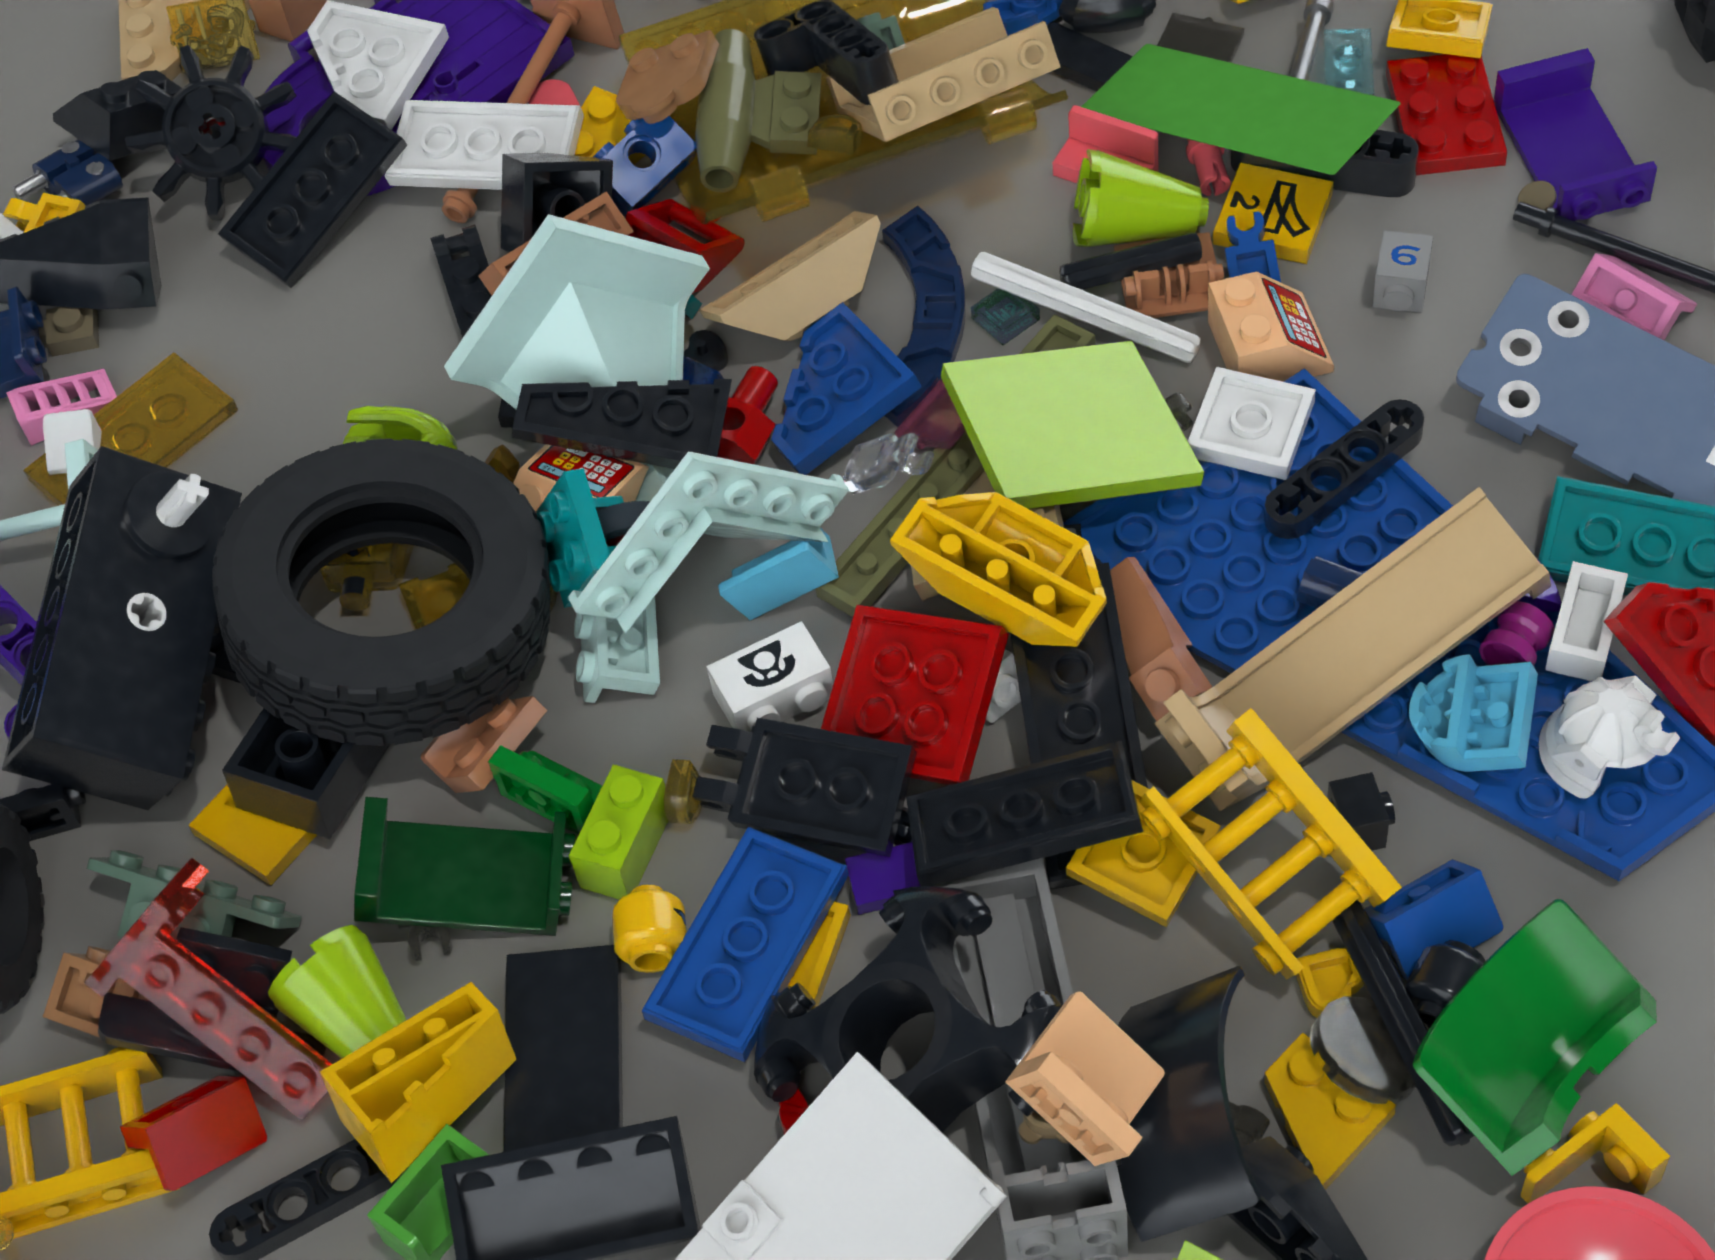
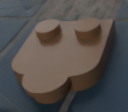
(666, 77)

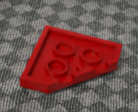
(1674, 643)

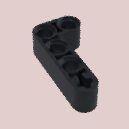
(833, 41)
(1379, 167)

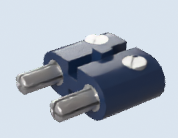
(72, 174)

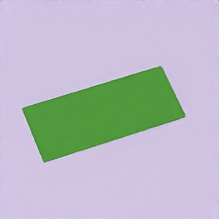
(1242, 108)

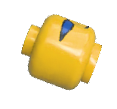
(648, 928)

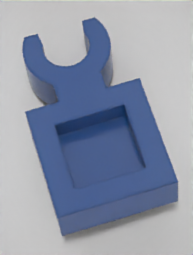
(1250, 252)

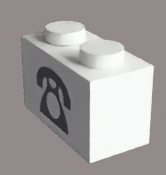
(772, 679)

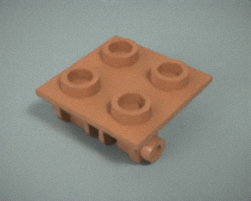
(1172, 289)

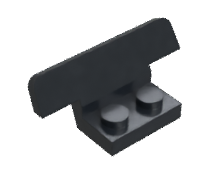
(146, 1028)

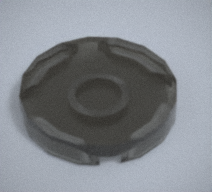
(1360, 1051)

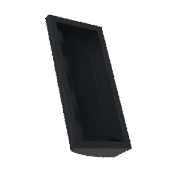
(575, 1197)

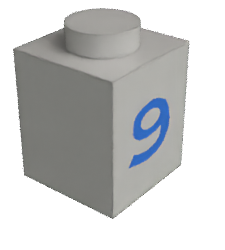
(1402, 271)

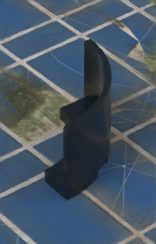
(1189, 1154)

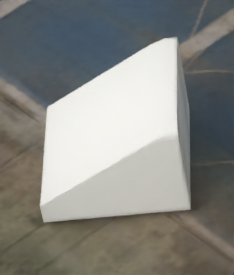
(65, 428)

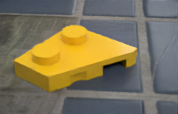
(1320, 1115)

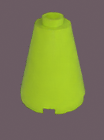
(1132, 203)
(338, 992)

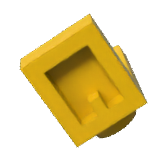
(1625, 1148)

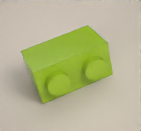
(620, 833)

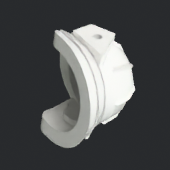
(1602, 728)

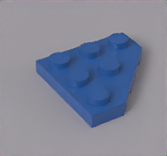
(839, 389)

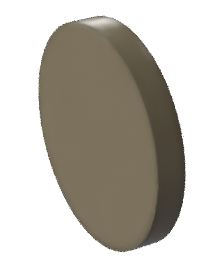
(1538, 194)

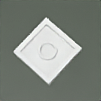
(1251, 423)

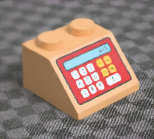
(1265, 328)
(605, 474)

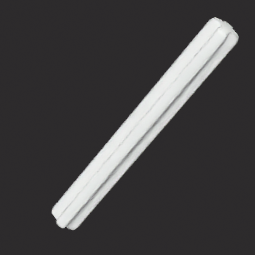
(1086, 307)

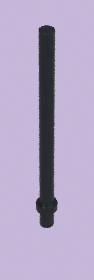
(1551, 222)

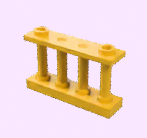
(1325, 835)
(84, 1186)

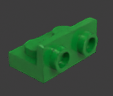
(544, 786)

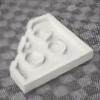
(375, 55)

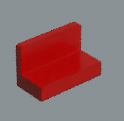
(198, 1130)

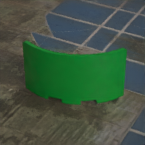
(1529, 1031)

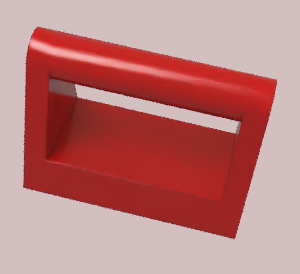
(652, 225)

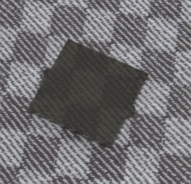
(1202, 37)

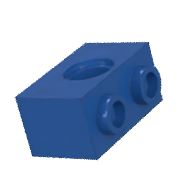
(668, 150)

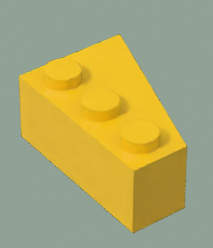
(419, 1077)

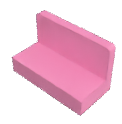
(1631, 295)

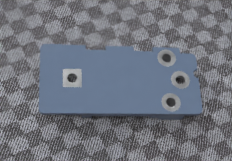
(1599, 387)

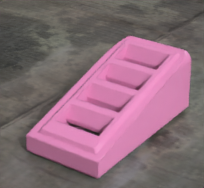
(38, 399)

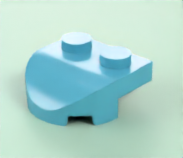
(1476, 714)

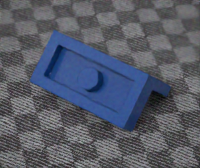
(1435, 909)

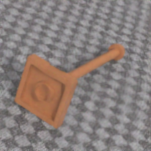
(578, 19)

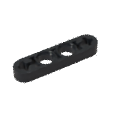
(1350, 473)
(322, 1206)

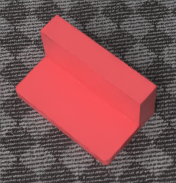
(1106, 134)

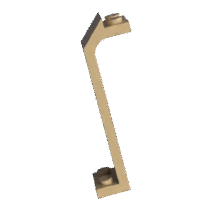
(1362, 642)

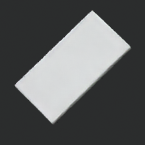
(464, 141)

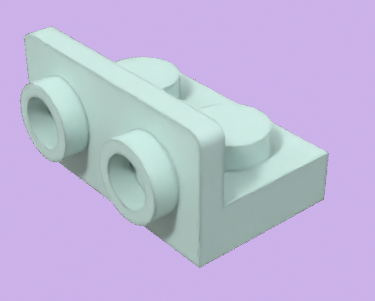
(615, 658)

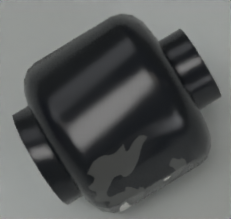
(1440, 976)

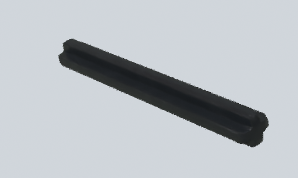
(1395, 1011)

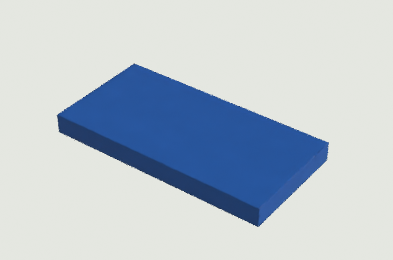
(745, 943)

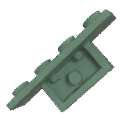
(212, 914)

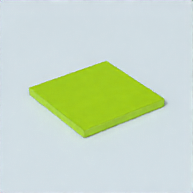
(1071, 425)

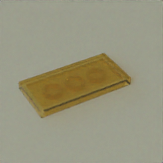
(151, 420)

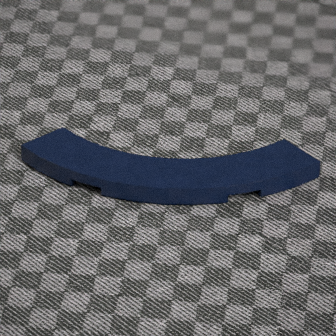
(939, 302)

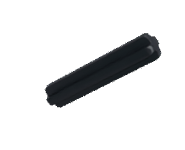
(1121, 263)

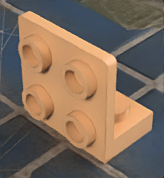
(1087, 1080)

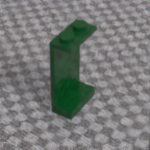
(461, 875)

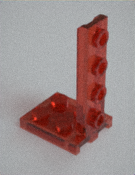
(208, 1002)

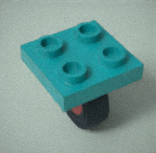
(581, 530)

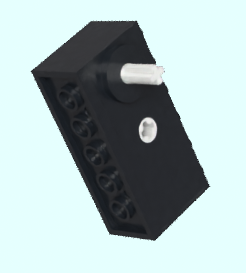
(123, 633)

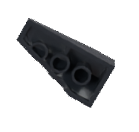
(86, 259)
(1294, 1211)

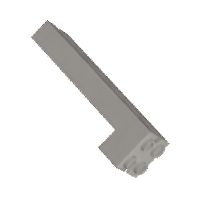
(1055, 1196)

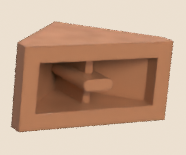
(285, 17)

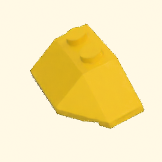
(1005, 565)

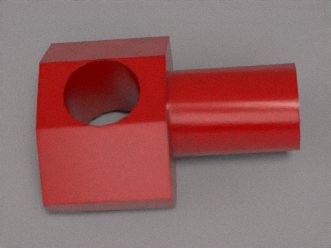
(745, 425)

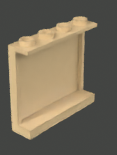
(950, 73)

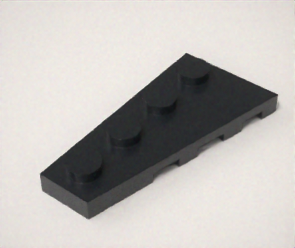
(625, 420)

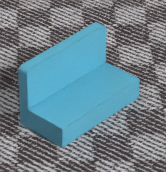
(779, 576)

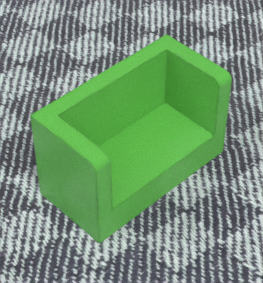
(415, 1209)

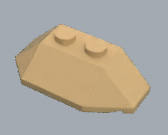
(803, 283)

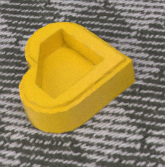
(1327, 978)

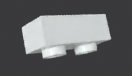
(1580, 635)

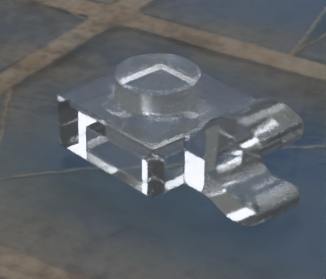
(879, 459)

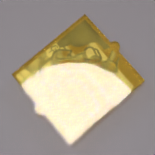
(212, 30)

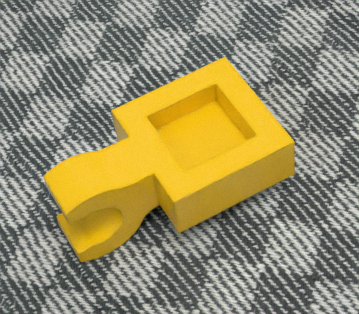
(34, 215)

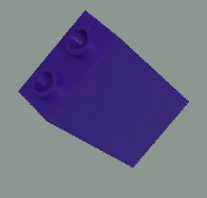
(1569, 137)

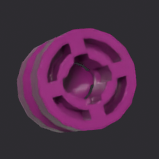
(1519, 635)

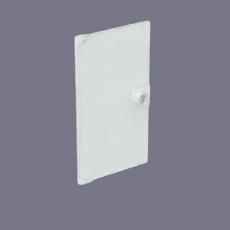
(853, 1183)

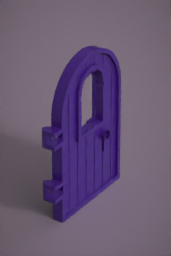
(479, 62)

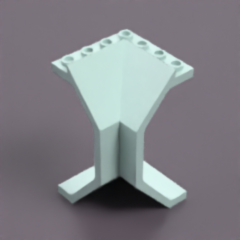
(612, 312)

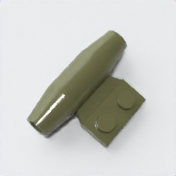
(745, 110)

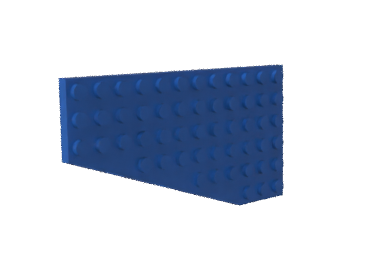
(1238, 594)

